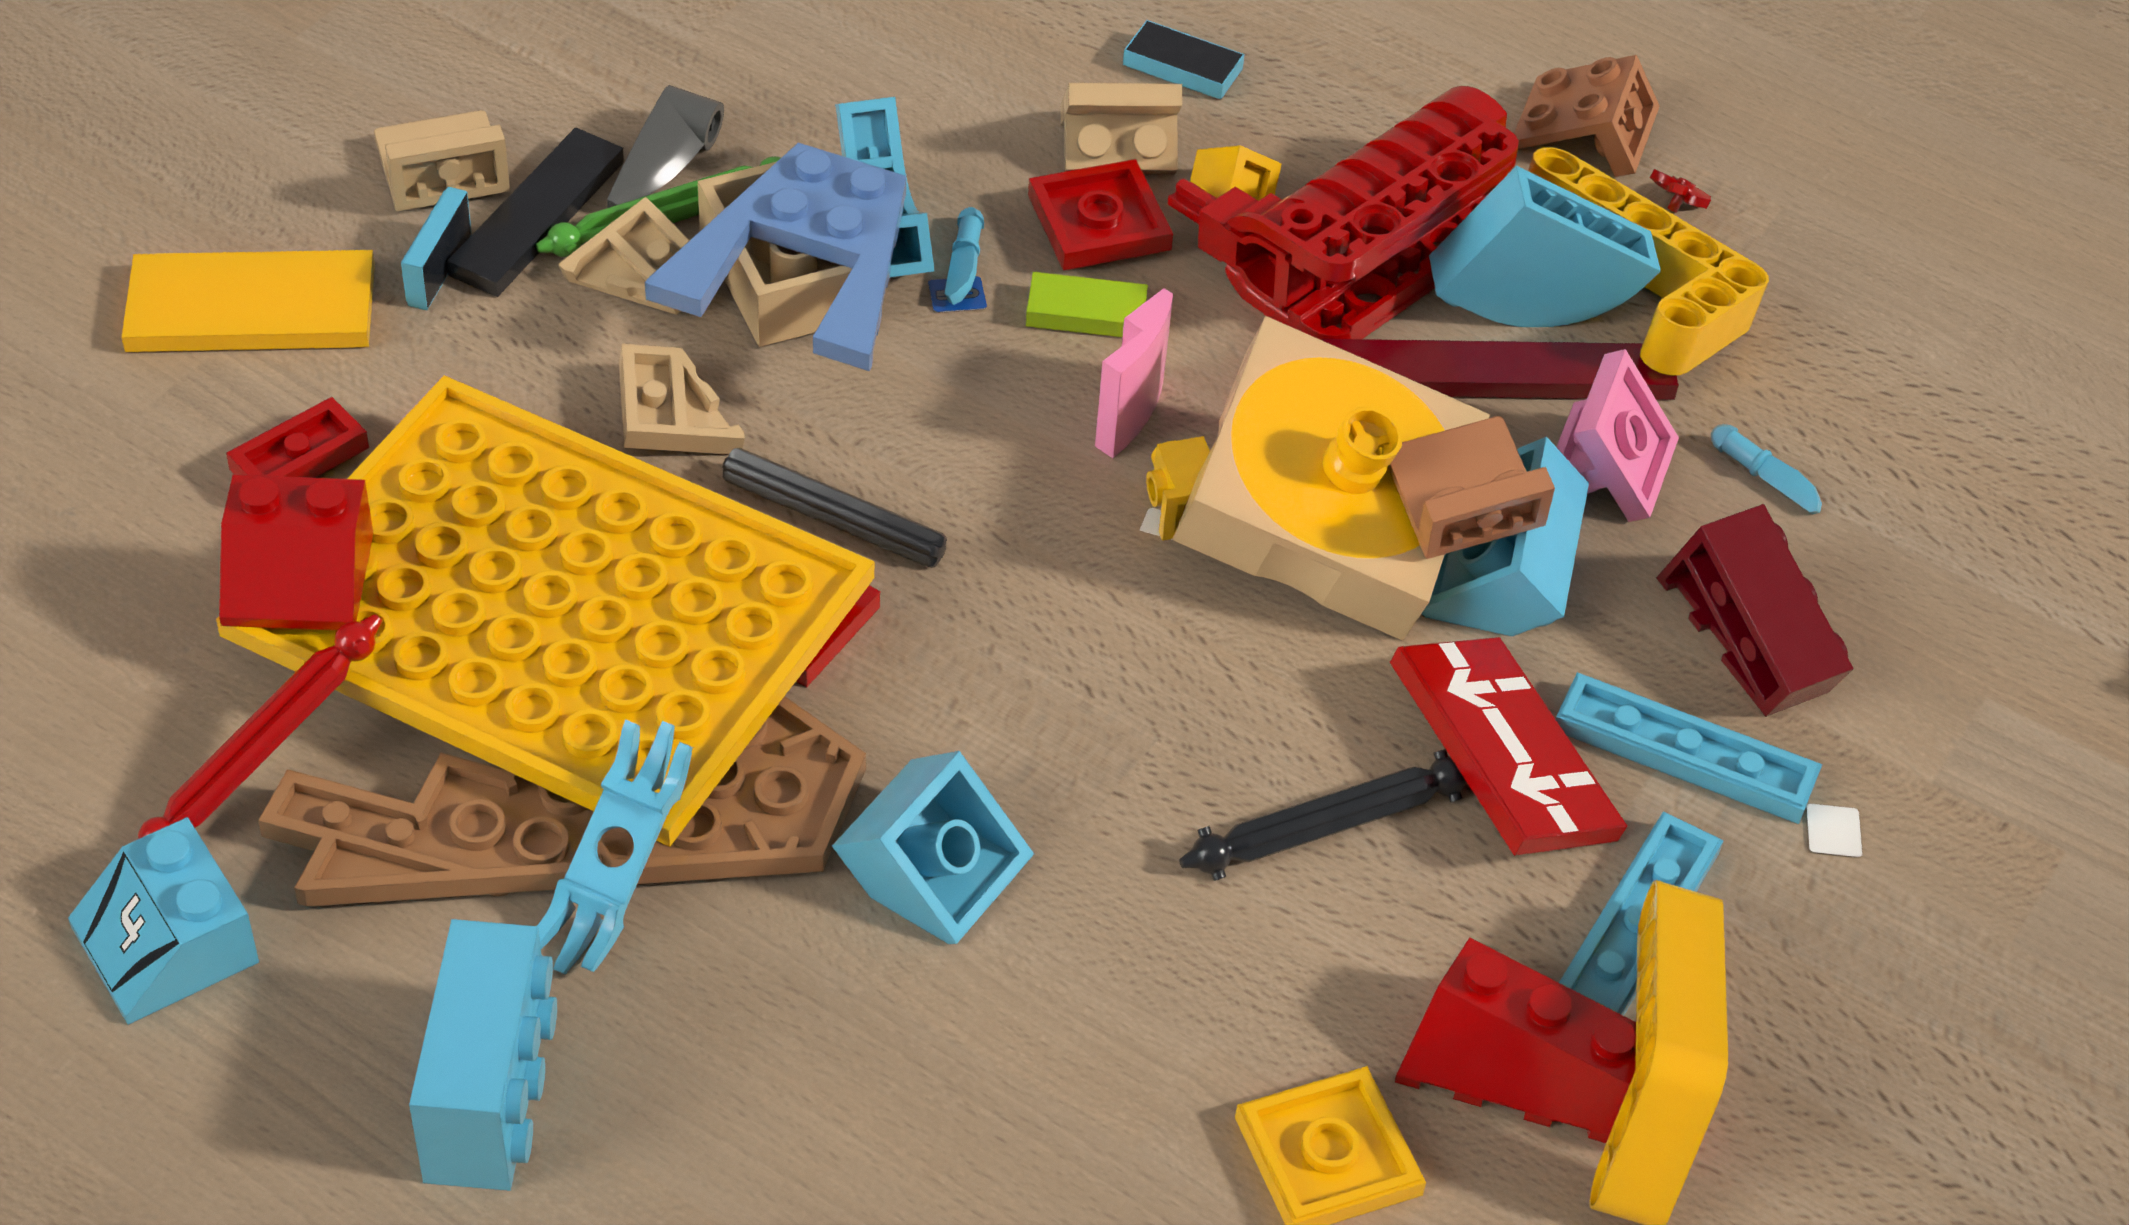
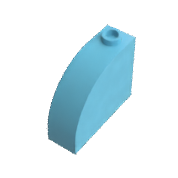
(1541, 256)

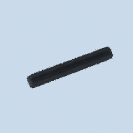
(834, 507)

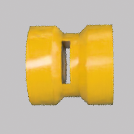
(1362, 450)

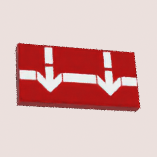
(1508, 745)

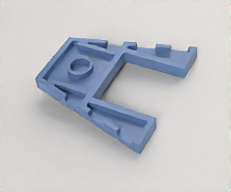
(815, 207)

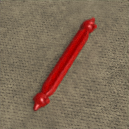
(267, 727)

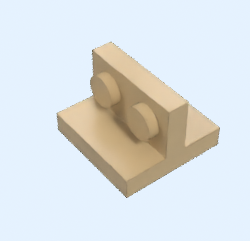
(1121, 124)

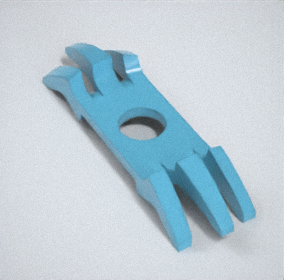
(626, 806)

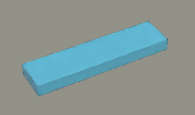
(1688, 747)
(1608, 957)

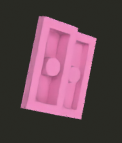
(1134, 375)

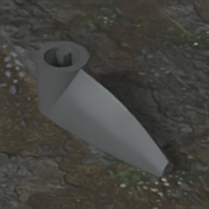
(667, 143)

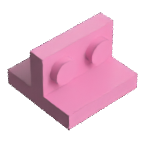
(1620, 437)

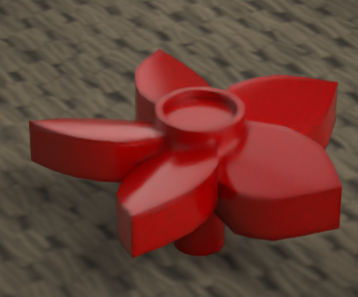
(1683, 190)

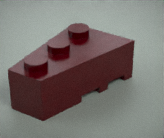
(1759, 610)

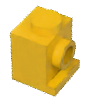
(1173, 479)

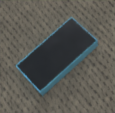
(1183, 59)
(439, 238)

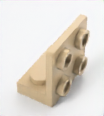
(440, 154)

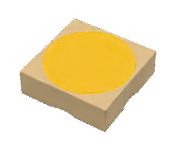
(1276, 512)

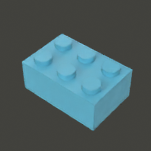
(483, 1055)

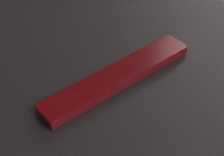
(1503, 367)

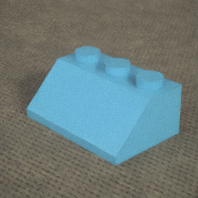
(1520, 577)

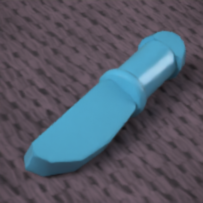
(964, 255)
(1769, 468)

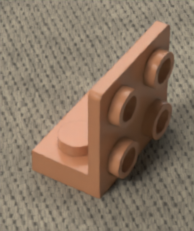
(1596, 99)
(1469, 487)

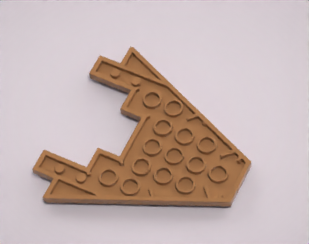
(503, 835)

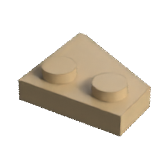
(626, 254)
(670, 405)

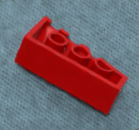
(1522, 1044)

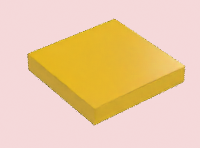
(1330, 1150)

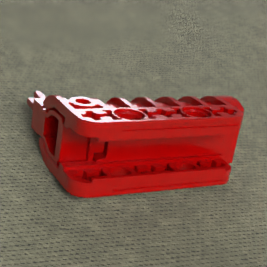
(1359, 219)

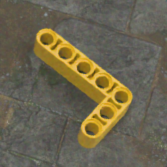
(1704, 284)
(1677, 1056)

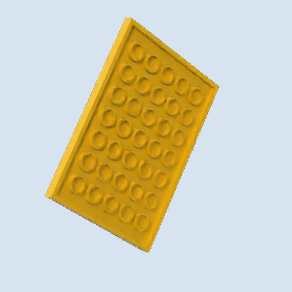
(570, 587)

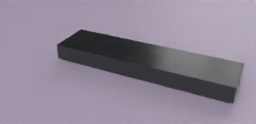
(545, 198)

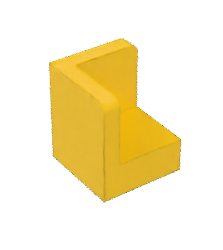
(1231, 166)

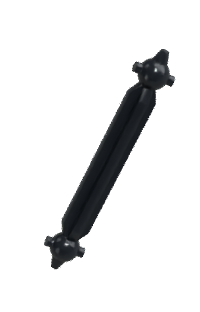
(1324, 816)

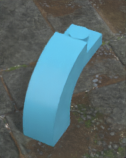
(872, 136)

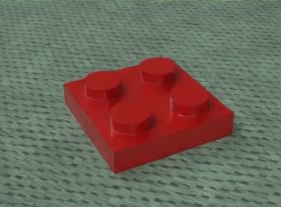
(1100, 214)

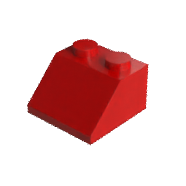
(293, 552)

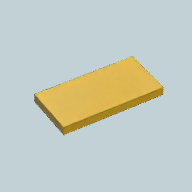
(249, 300)

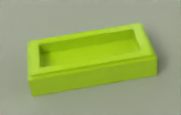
(1082, 303)

